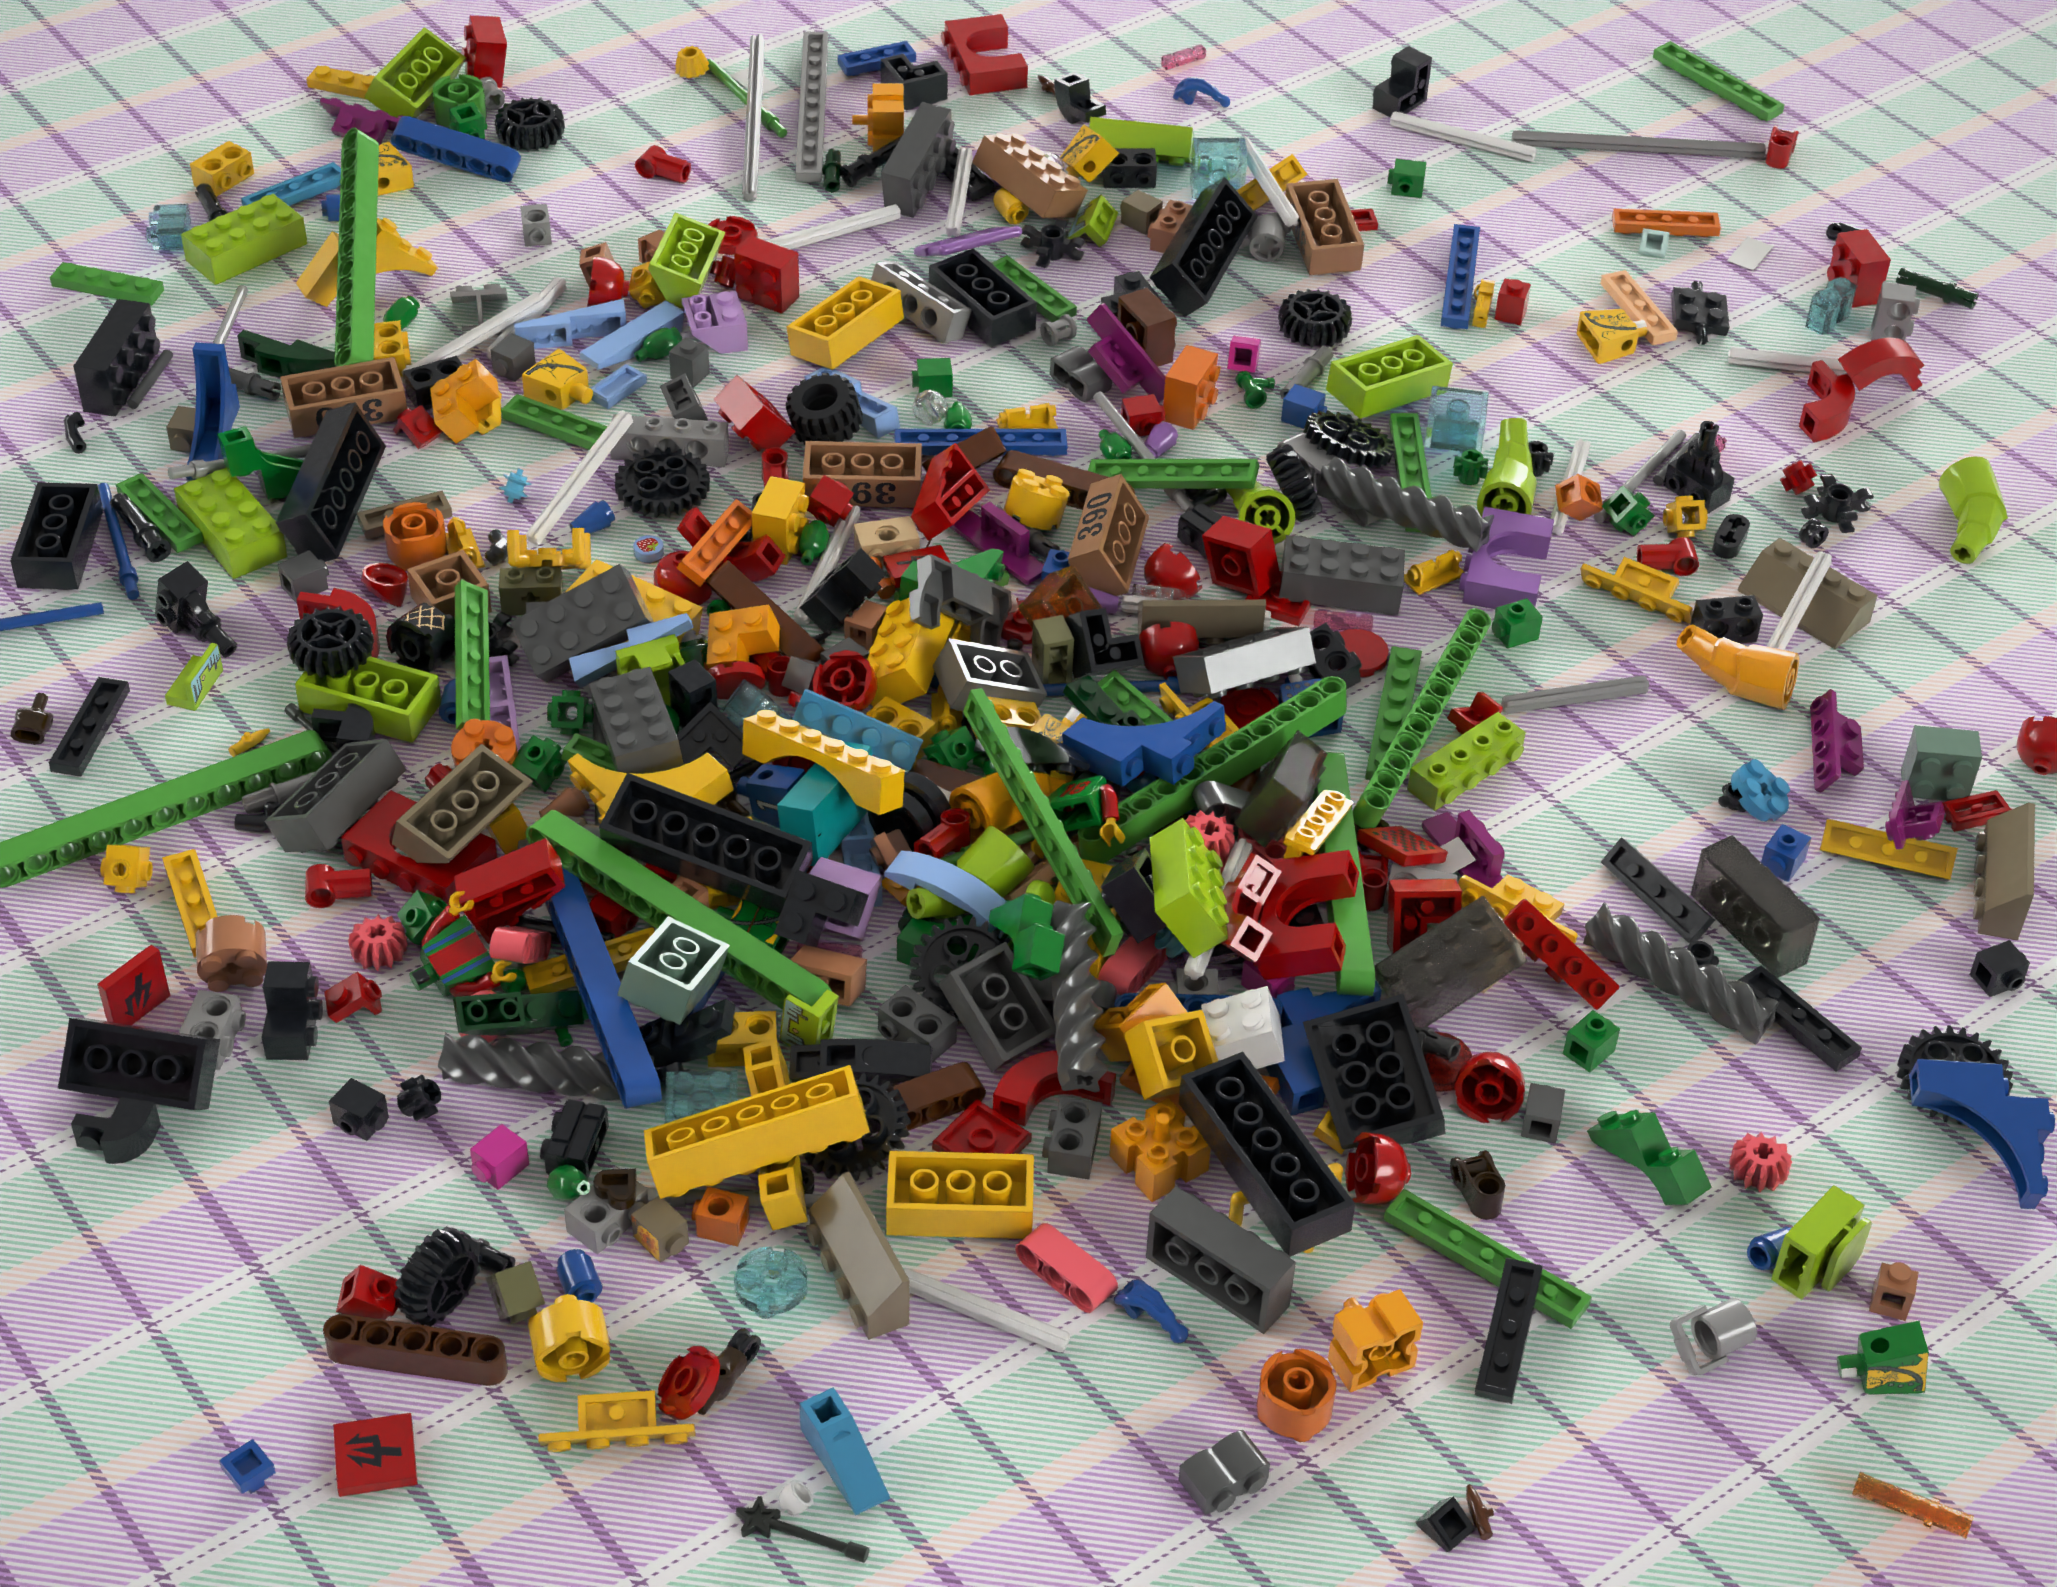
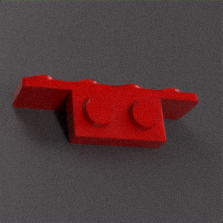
(1561, 955)

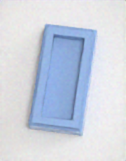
(618, 386)

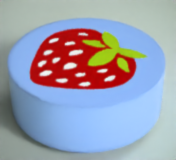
(648, 549)

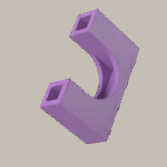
(1510, 533)

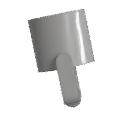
(1268, 237)
(1715, 1332)

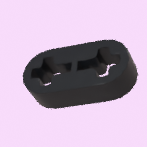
(1727, 534)

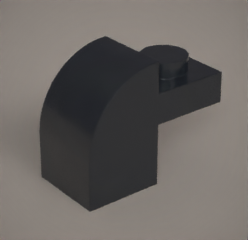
(1074, 98)
(342, 726)
(124, 1135)

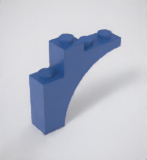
(215, 401)
(1159, 749)
(1298, 1074)
(1980, 1100)

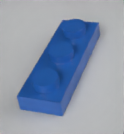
(869, 59)

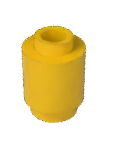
(1010, 207)

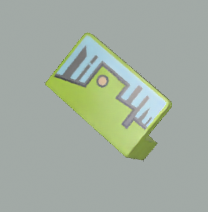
(1095, 220)
(196, 679)
(808, 1024)

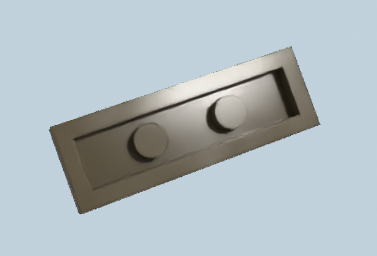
(372, 519)

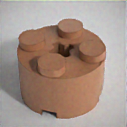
(231, 953)

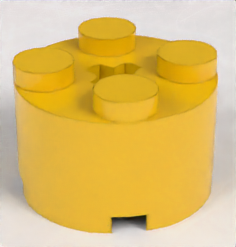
(1037, 500)
(569, 1339)

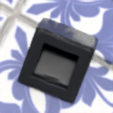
(1446, 1523)

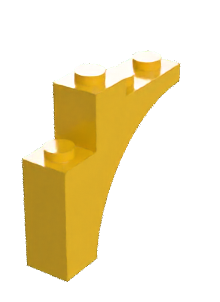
(392, 253)
(700, 779)

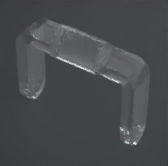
(1159, 592)

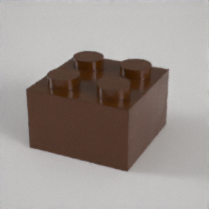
(1149, 324)

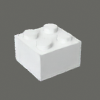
(1246, 1025)

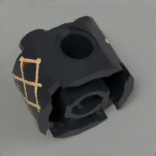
(422, 638)

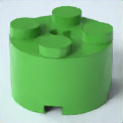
(456, 92)

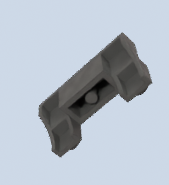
(960, 595)

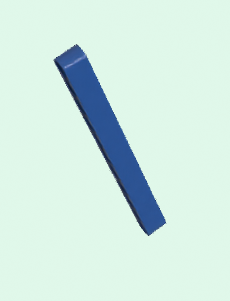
(598, 986)

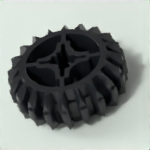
(529, 124)
(1315, 318)
(1294, 482)
(330, 642)
(438, 1276)

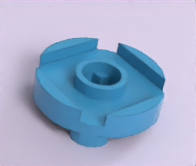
(1761, 791)

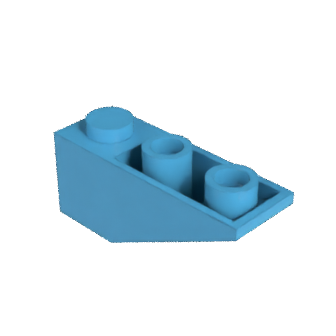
(842, 1450)

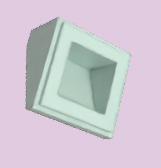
(1654, 243)

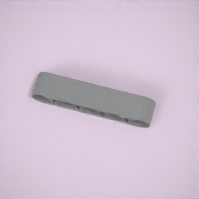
(1312, 461)

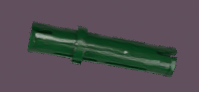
(1937, 288)

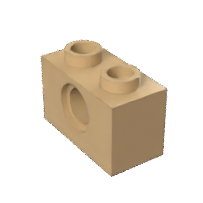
(886, 537)

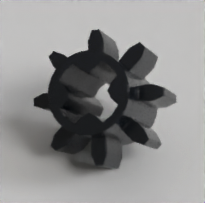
(1540, 457)
(419, 1097)

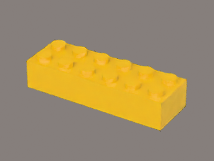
(755, 1132)

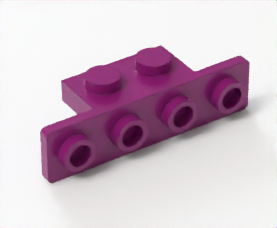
(357, 116)
(1122, 356)
(1001, 532)
(1834, 742)
(1910, 820)
(1473, 833)

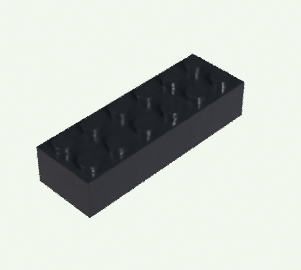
(1203, 247)
(331, 483)
(704, 842)
(1266, 1154)

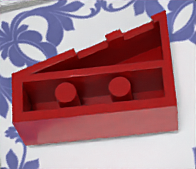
(947, 492)
(510, 886)

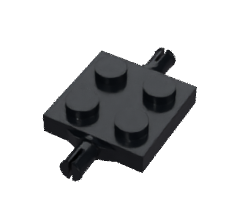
(1699, 311)

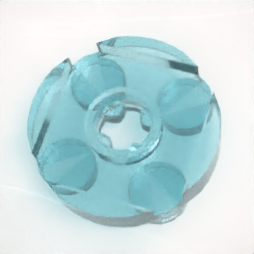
(775, 1298)

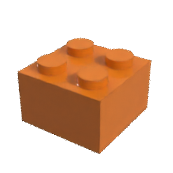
(1191, 387)

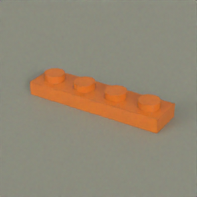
(1676, 222)
(716, 543)

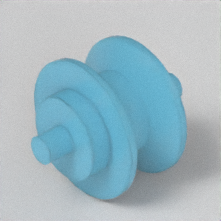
(515, 485)
(1167, 939)

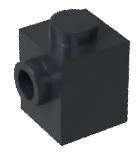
(1999, 968)
(359, 1109)

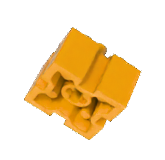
(884, 115)
(1159, 1149)
(1374, 1339)

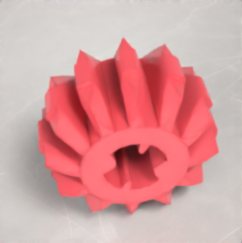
(1215, 832)
(377, 942)
(1760, 1162)

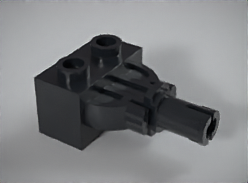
(1700, 472)
(183, 606)

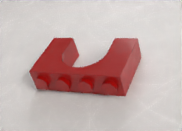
(979, 72)
(370, 846)
(1302, 883)

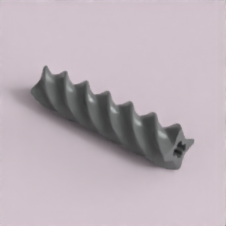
(1404, 506)
(1678, 974)
(1073, 1006)
(533, 1068)

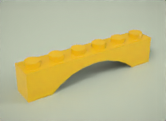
(868, 780)
(779, 1184)

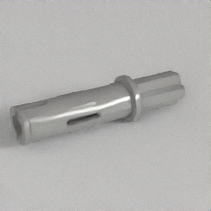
(1312, 367)
(280, 793)

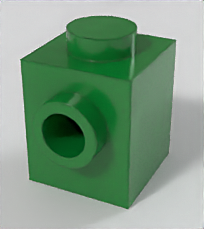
(1407, 178)
(934, 375)
(1517, 623)
(1591, 1041)

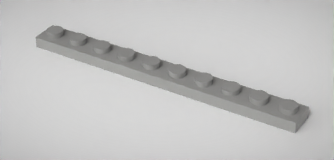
(812, 107)

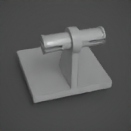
(466, 294)

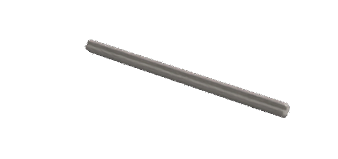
(753, 118)
(1639, 144)

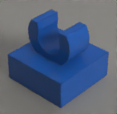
(247, 1467)

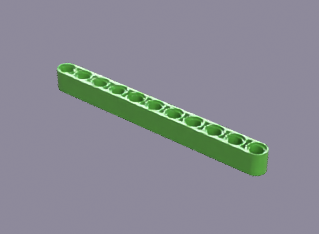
(357, 249)
(1421, 719)
(1223, 763)
(159, 807)
(655, 899)
(1348, 913)

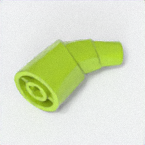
(1511, 480)
(1976, 503)
(1265, 508)
(990, 859)

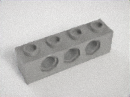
(924, 303)
(702, 438)

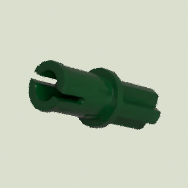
(831, 170)

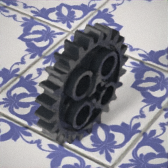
(1349, 439)
(662, 482)
(936, 957)
(1940, 1047)
(885, 1115)

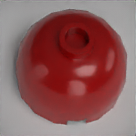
(606, 282)
(1171, 571)
(672, 580)
(1163, 644)
(847, 680)
(2039, 744)
(1490, 1087)
(1376, 1169)

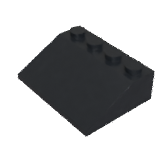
(1375, 1073)

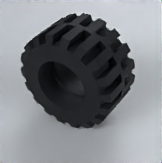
(824, 409)

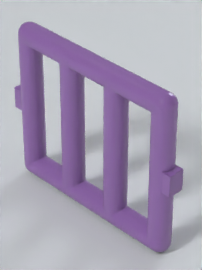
(967, 241)

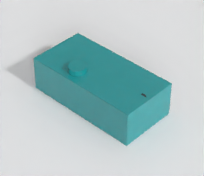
(820, 810)

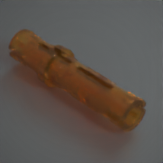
(1913, 1505)

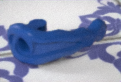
(1188, 89)
(1141, 1297)

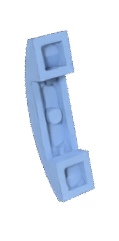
(946, 882)

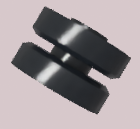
(920, 811)

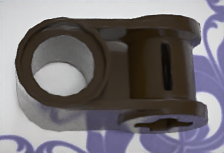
(1479, 1184)

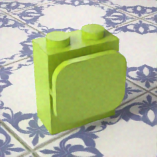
(1822, 1244)

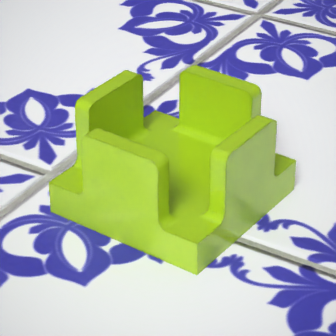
(659, 654)

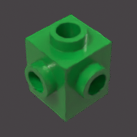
(468, 120)
(1628, 510)
(558, 712)
(952, 748)
(540, 762)
(419, 914)

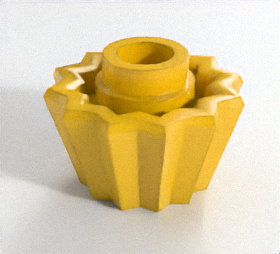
(691, 62)

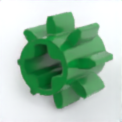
(1470, 467)

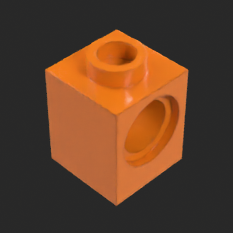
(1579, 497)
(721, 1216)

